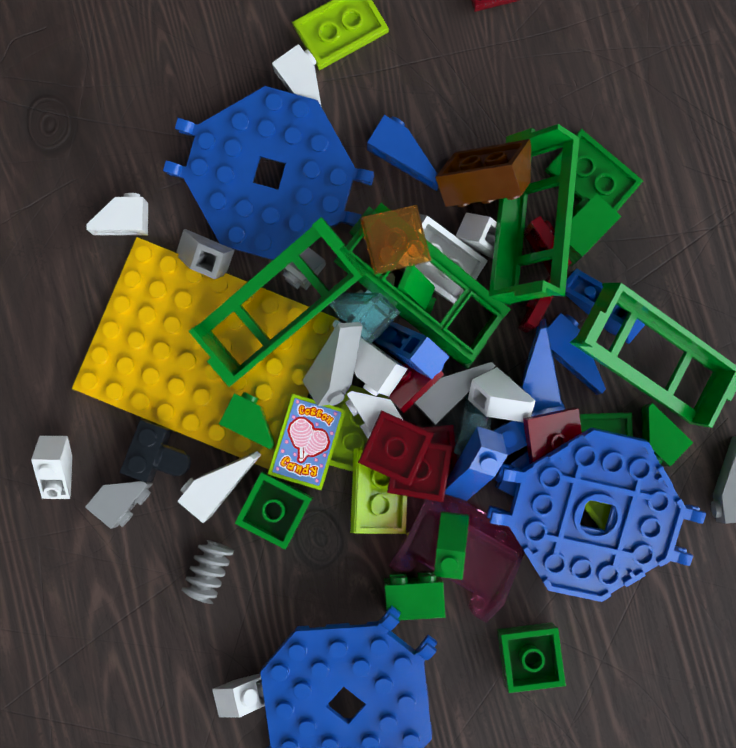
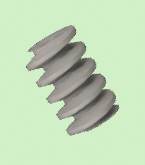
(208, 571)

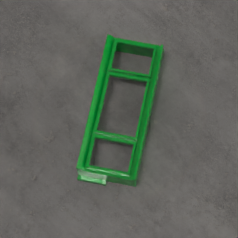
(511, 223)
(417, 316)
(221, 359)
(720, 385)

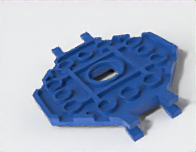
(226, 160)
(606, 470)
(368, 663)

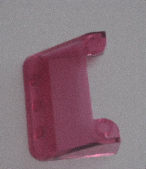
(490, 554)

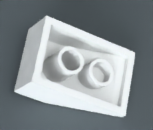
(455, 250)

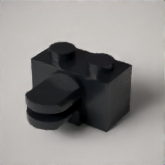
(151, 452)

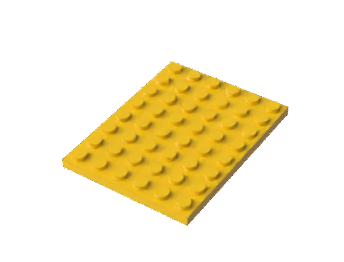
(158, 370)

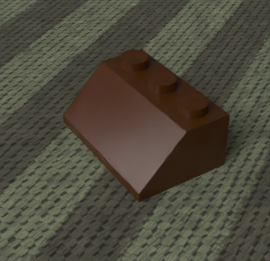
(486, 174)

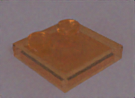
(395, 239)

